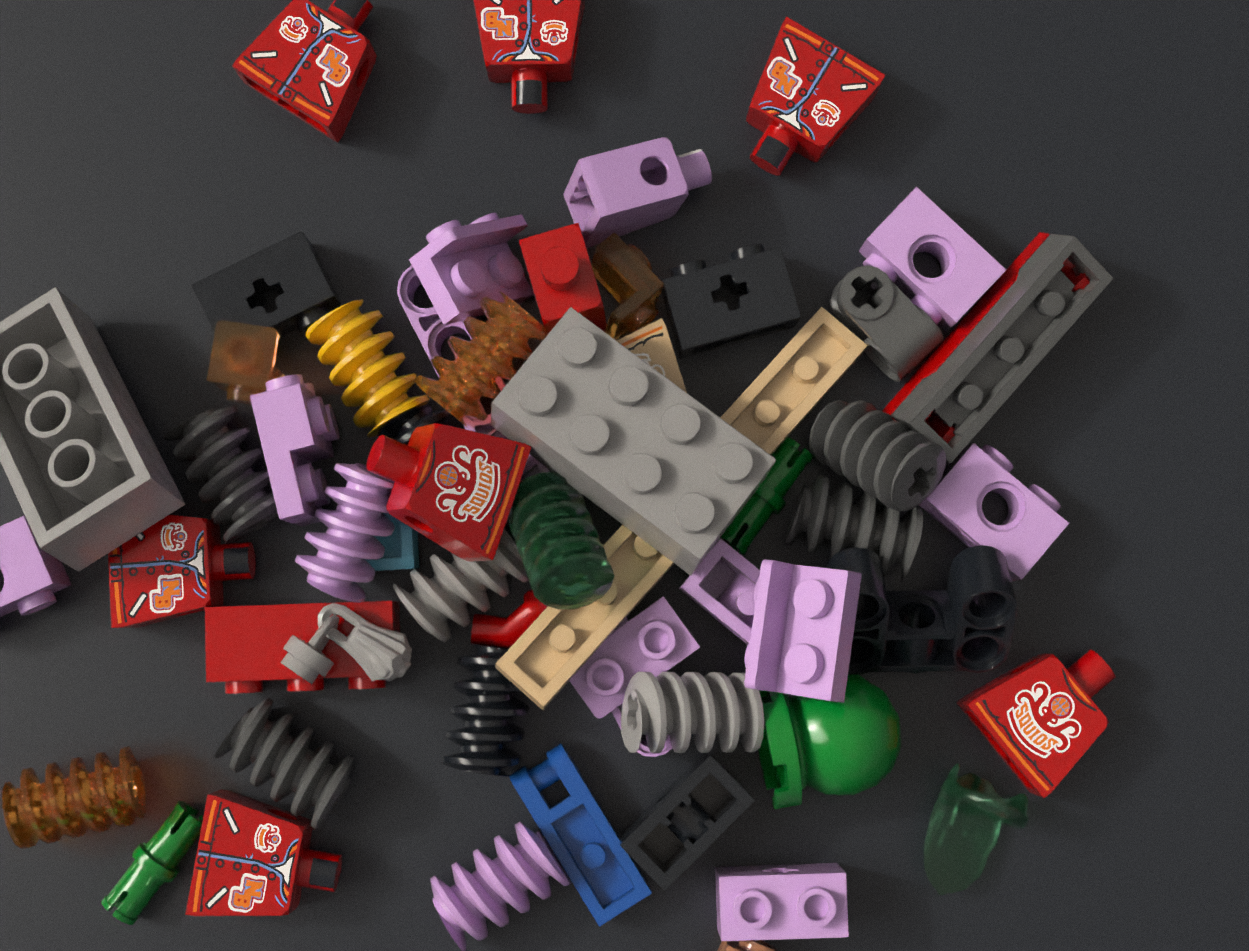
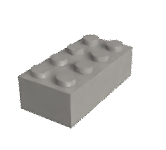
(75, 436)
(630, 440)

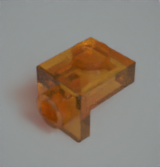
(630, 279)
(243, 359)

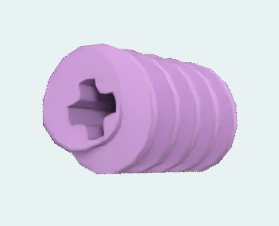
(349, 534)
(495, 884)

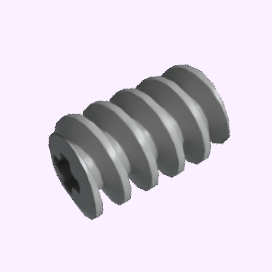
(460, 584)
(691, 707)

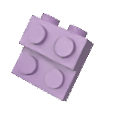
(293, 433)

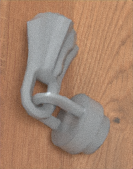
(377, 650)

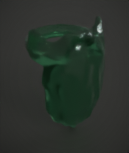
(966, 829)

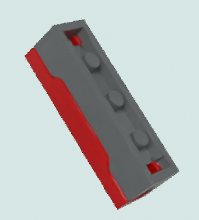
(1000, 342)

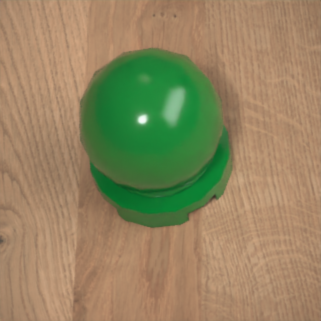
(828, 743)

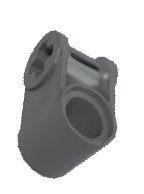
(889, 323)

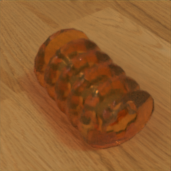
(483, 358)
(74, 802)

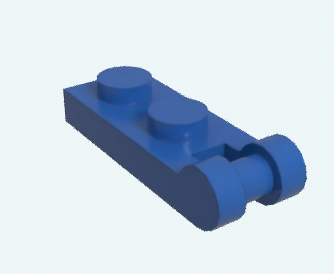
(581, 837)

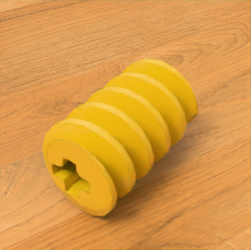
(364, 365)

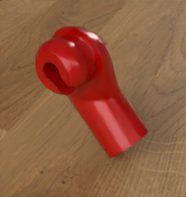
(506, 630)

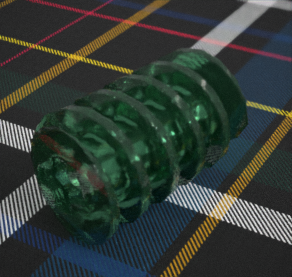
(558, 543)

